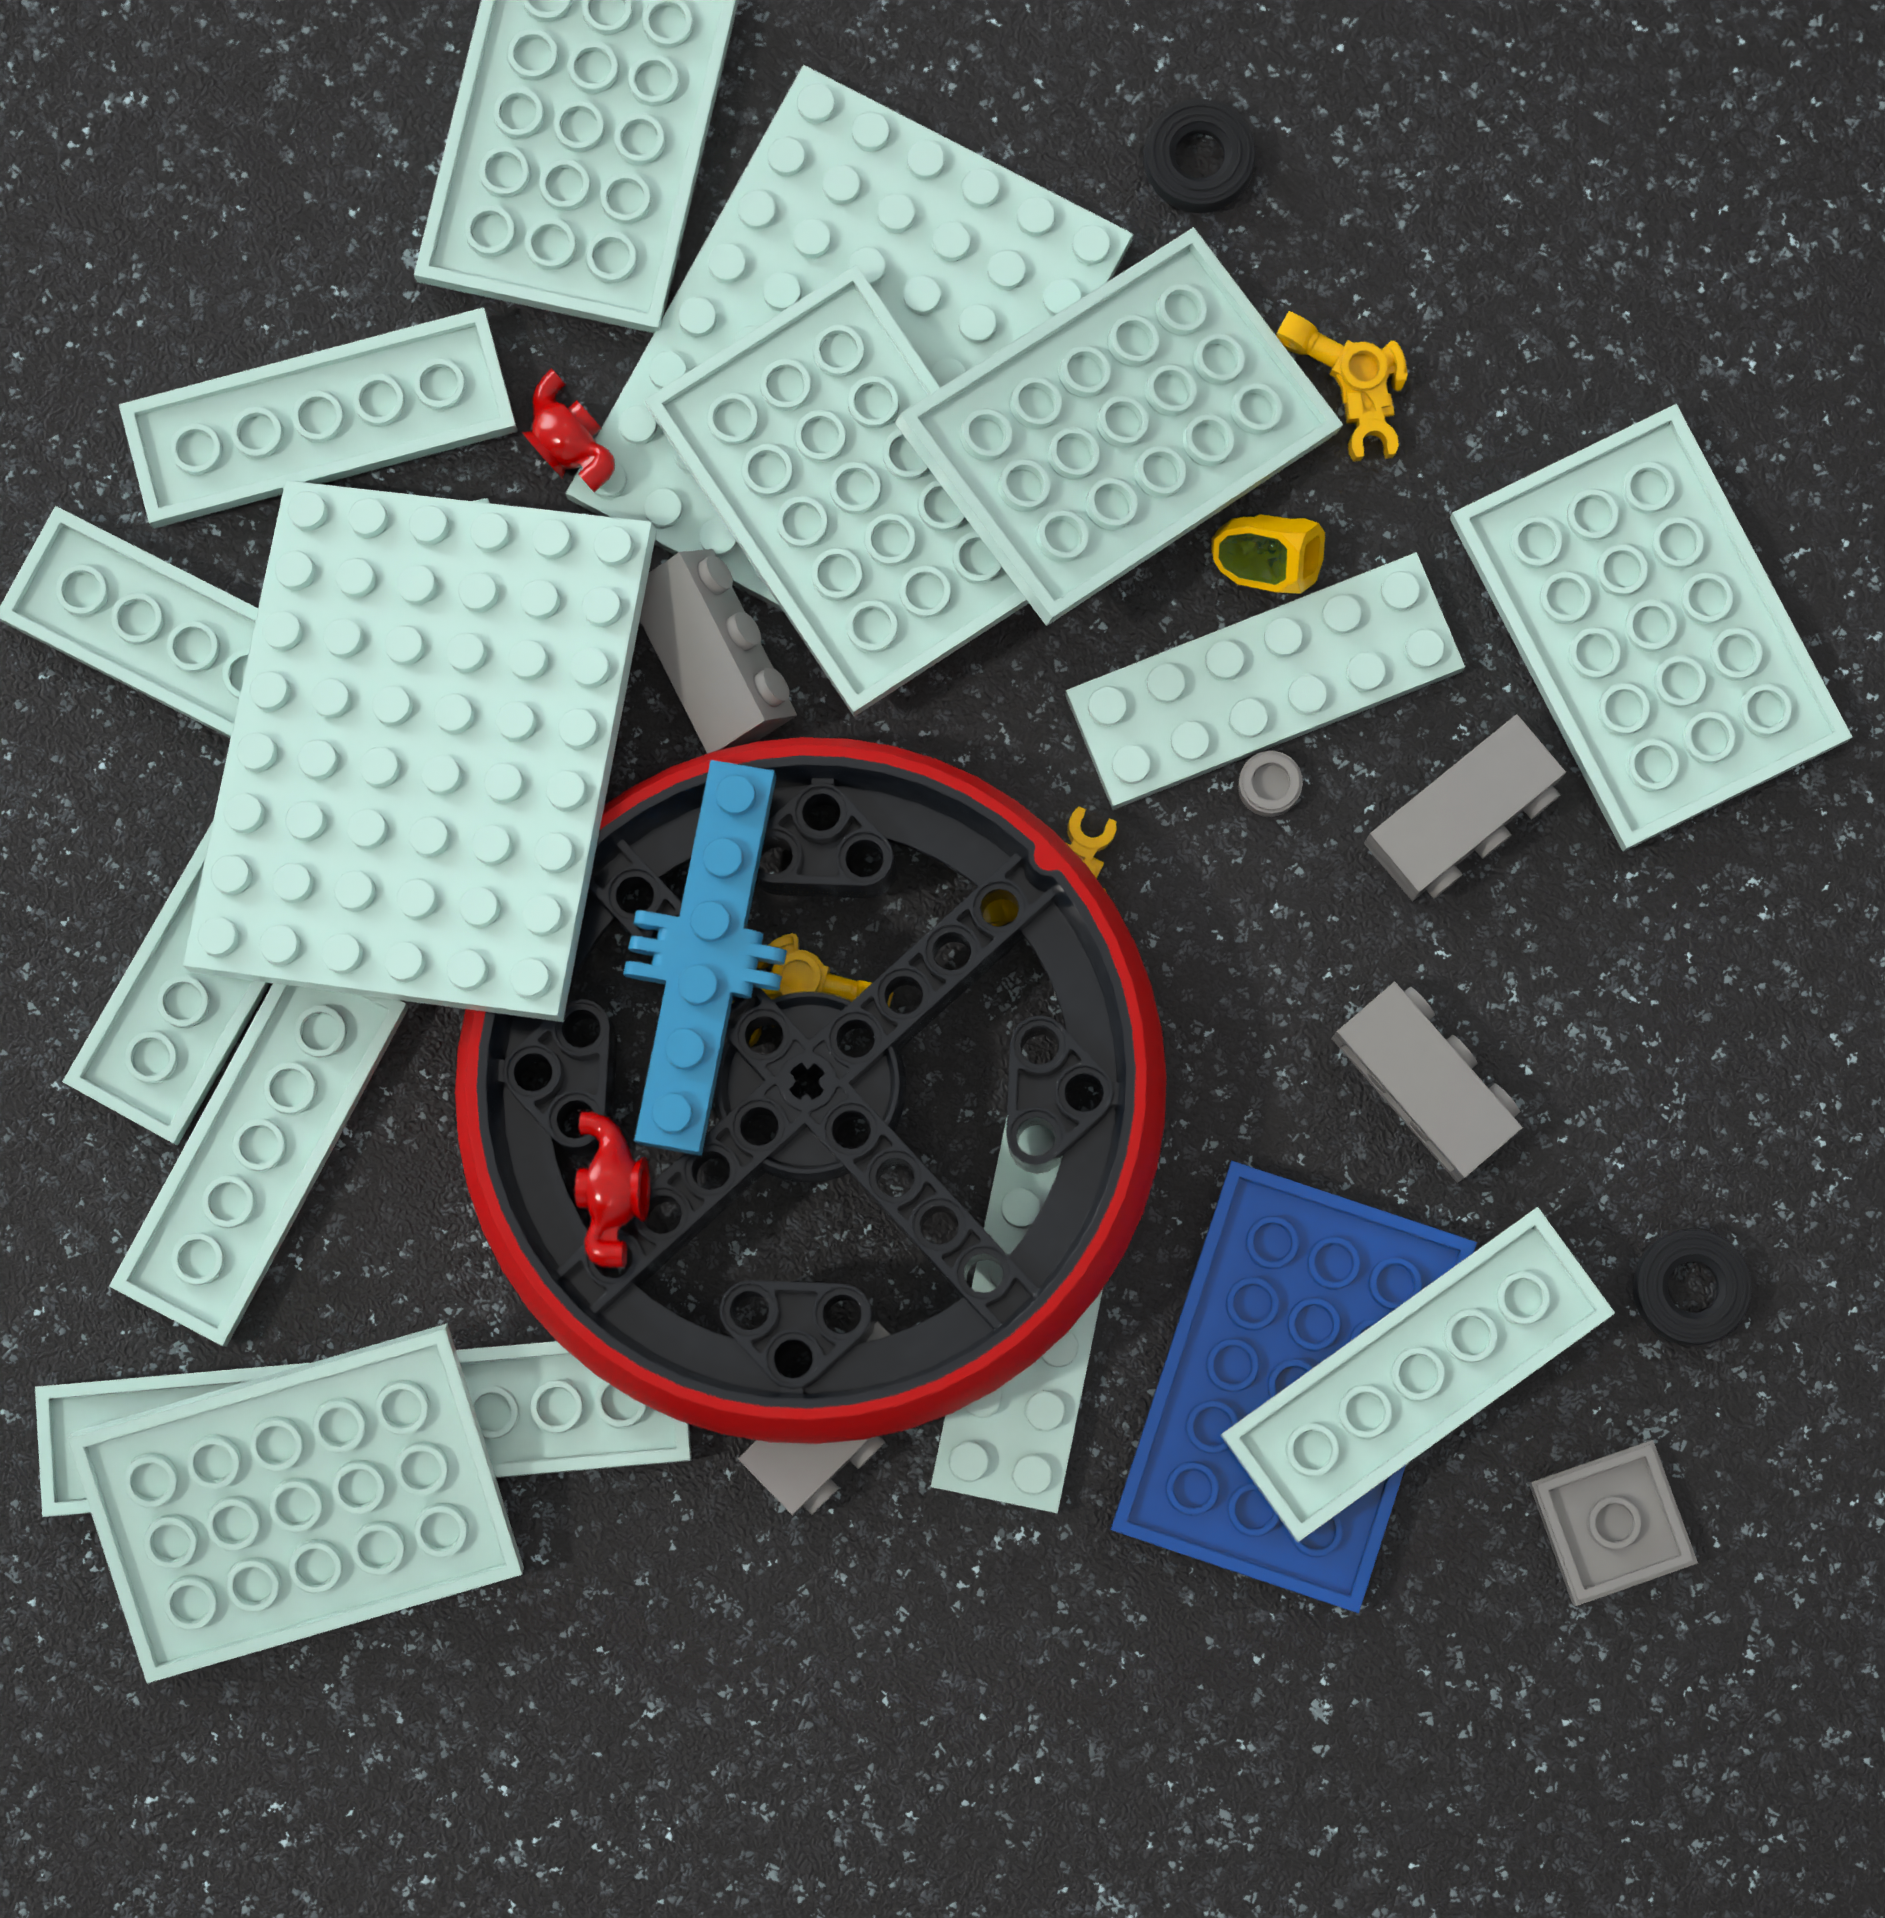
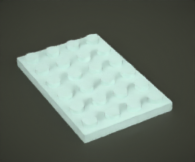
(576, 154)
(1118, 425)
(829, 494)
(1650, 627)
(296, 1503)

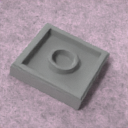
(1613, 1523)

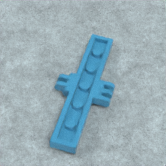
(704, 957)

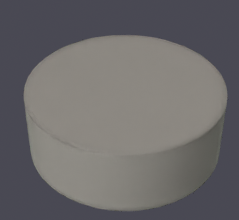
(1270, 783)

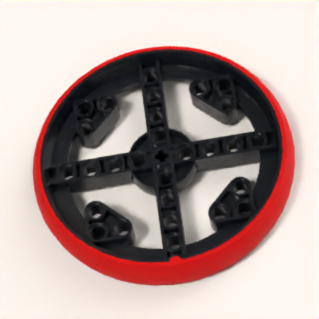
(1102, 1153)

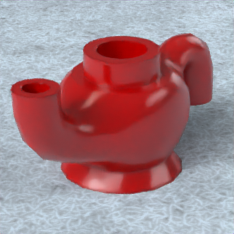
(566, 435)
(612, 1190)

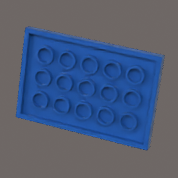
(1271, 1297)

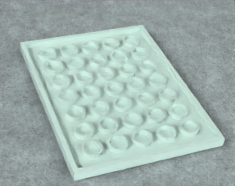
(839, 182)
(422, 750)

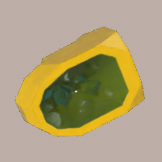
(1270, 552)

